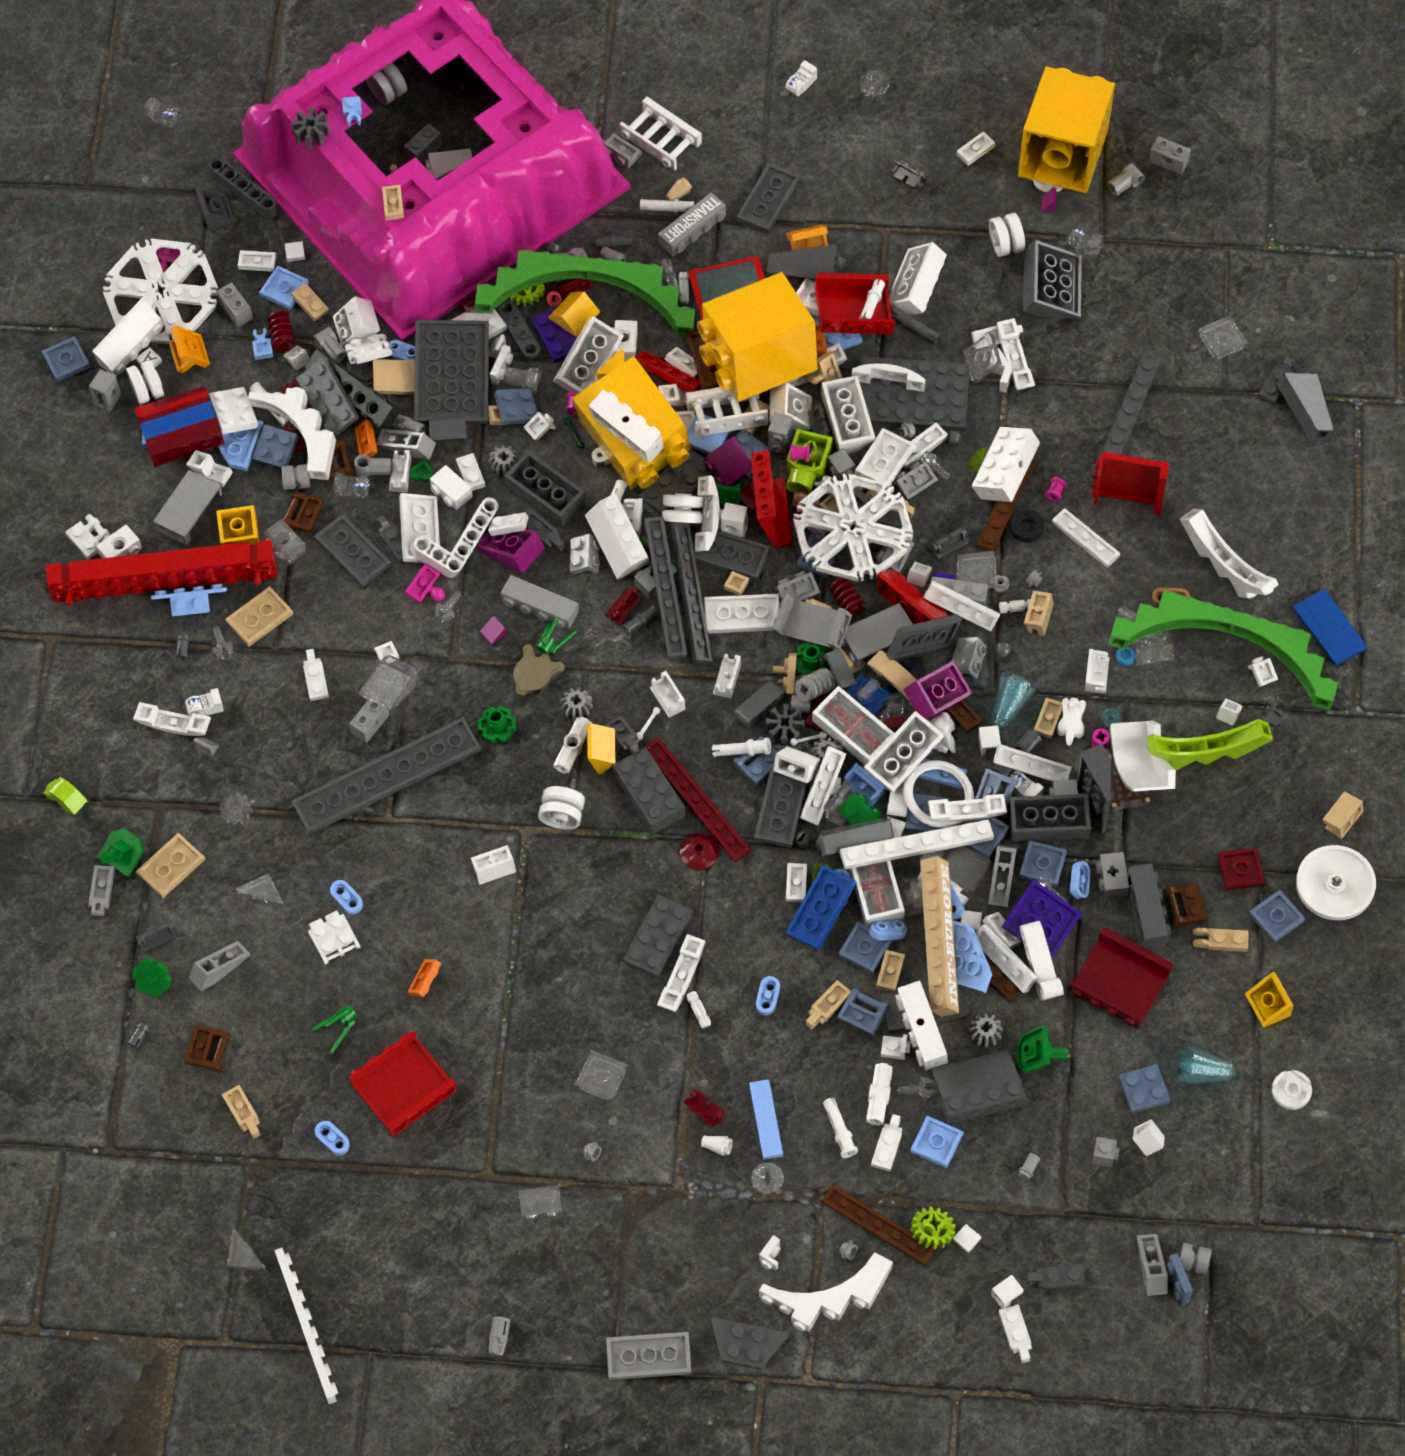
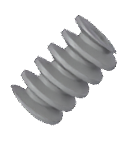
(815, 684)

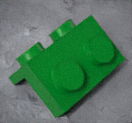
(858, 810)

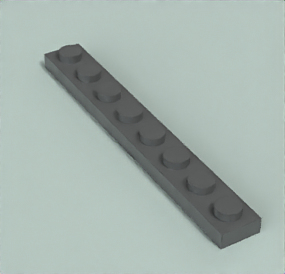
(1131, 407)
(665, 587)
(691, 593)

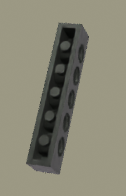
(386, 411)

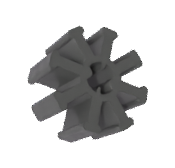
(310, 128)
(775, 725)

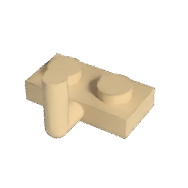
(828, 369)
(789, 668)

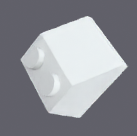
(792, 402)

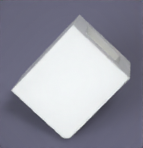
(988, 738)
(1148, 1137)
(1006, 1291)

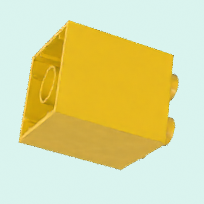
(1066, 129)
(758, 337)
(640, 393)

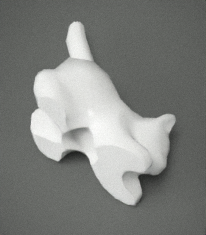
(1071, 723)
(946, 726)

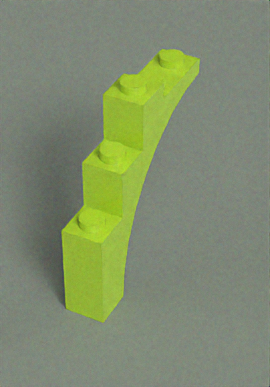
(1206, 749)

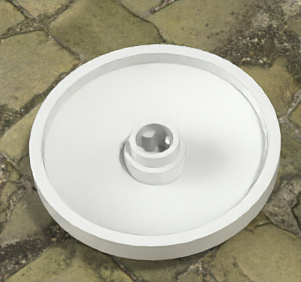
(1335, 882)

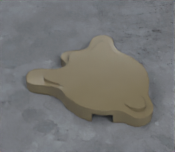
(534, 672)

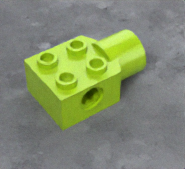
(804, 473)

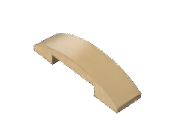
(892, 671)

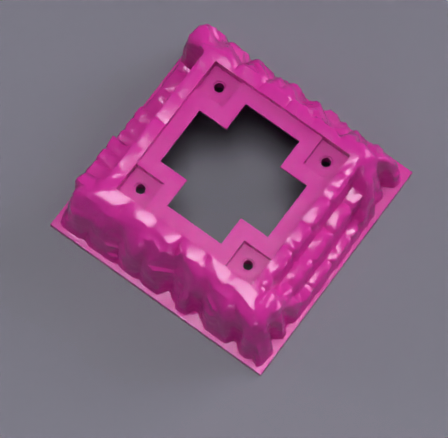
(509, 198)

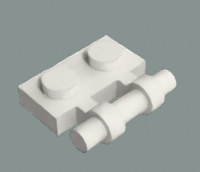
(84, 540)

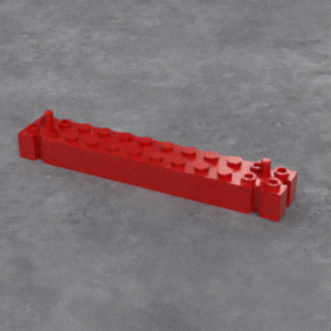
(161, 571)

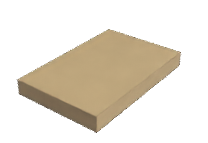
(394, 376)
(259, 616)
(170, 865)

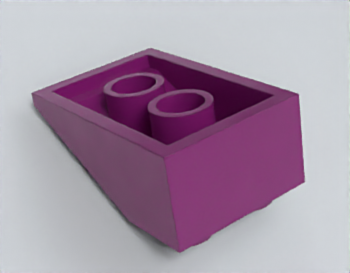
(728, 462)
(513, 549)
(937, 690)

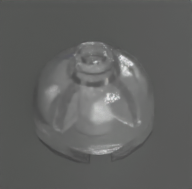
(911, 896)

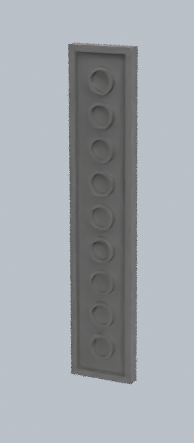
(386, 775)

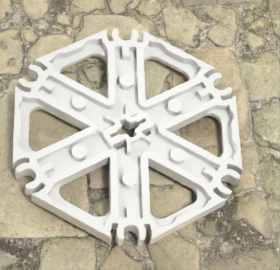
(172, 278)
(840, 524)

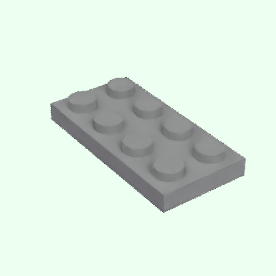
(648, 1355)

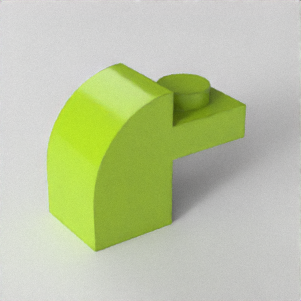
(65, 795)

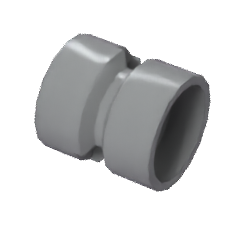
(295, 477)
(1195, 1258)

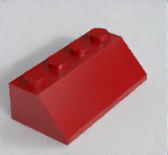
(896, 590)

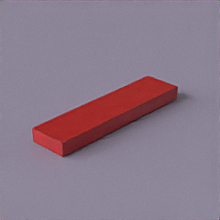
(668, 372)

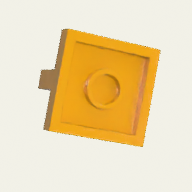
(808, 237)
(187, 349)

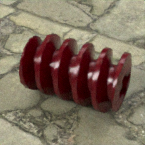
(280, 331)
(846, 596)

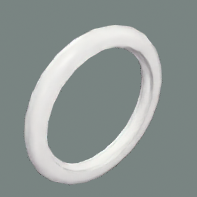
(929, 765)

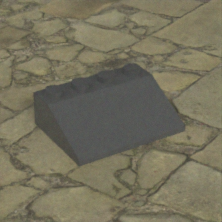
(1051, 281)
(1095, 780)
(978, 1086)

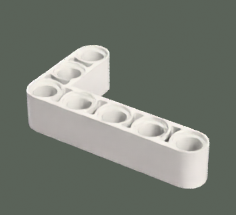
(463, 543)

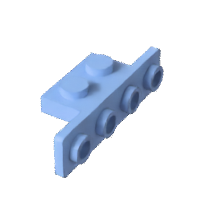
(189, 602)

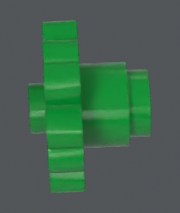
(808, 658)
(496, 724)
(151, 977)

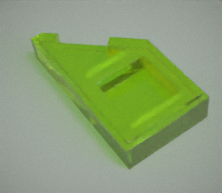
(978, 458)

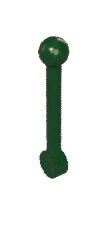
(567, 421)

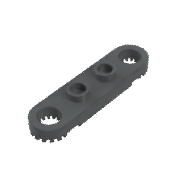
(519, 330)

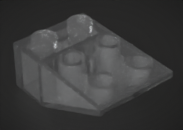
(390, 682)

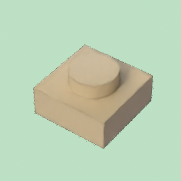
(494, 416)
(736, 583)

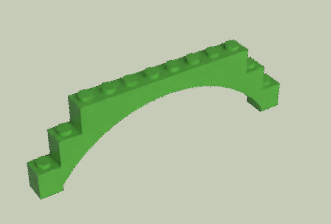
(544, 267)
(1283, 642)

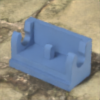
(866, 784)

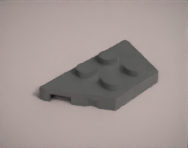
(746, 1343)

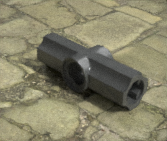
(1026, 744)

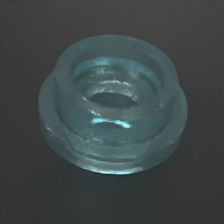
(1110, 712)

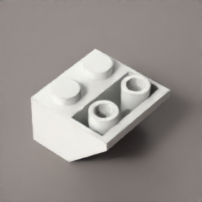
(356, 320)

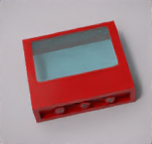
(723, 278)

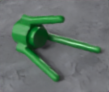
(546, 643)
(344, 1016)

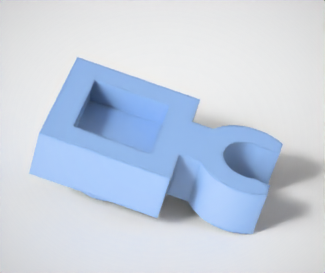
(352, 109)
(262, 345)

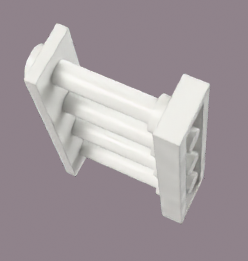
(664, 118)
(716, 397)

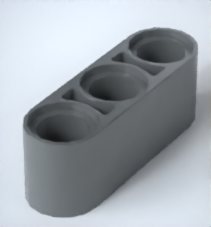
(759, 704)

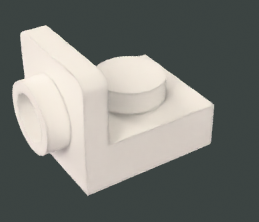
(539, 425)
(1263, 671)
(895, 1047)
(770, 1250)

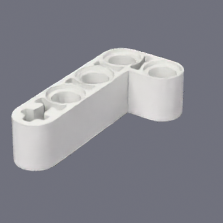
(1040, 961)

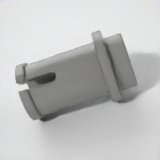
(1028, 1167)

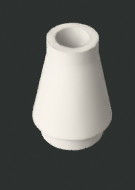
(718, 1144)

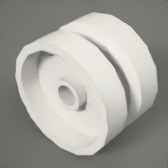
(387, 84)
(1007, 234)
(146, 382)
(682, 508)
(561, 807)

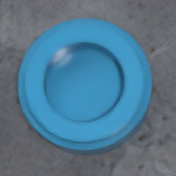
(1125, 657)

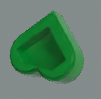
(421, 471)

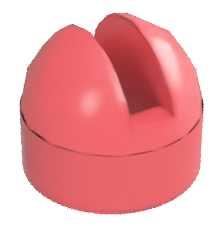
(557, 298)

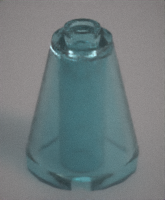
(1010, 699)
(1203, 1067)

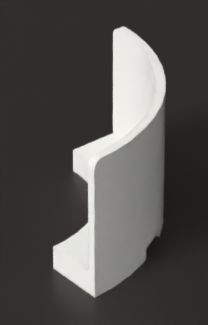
(1133, 761)

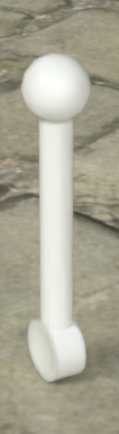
(656, 710)
(793, 741)

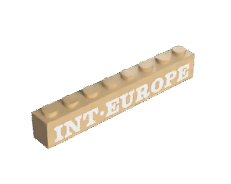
(939, 936)

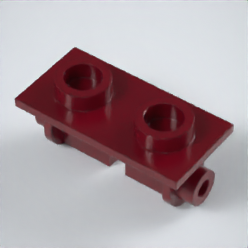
(576, 285)
(624, 605)
(710, 1114)

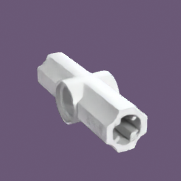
(569, 754)
(879, 1094)

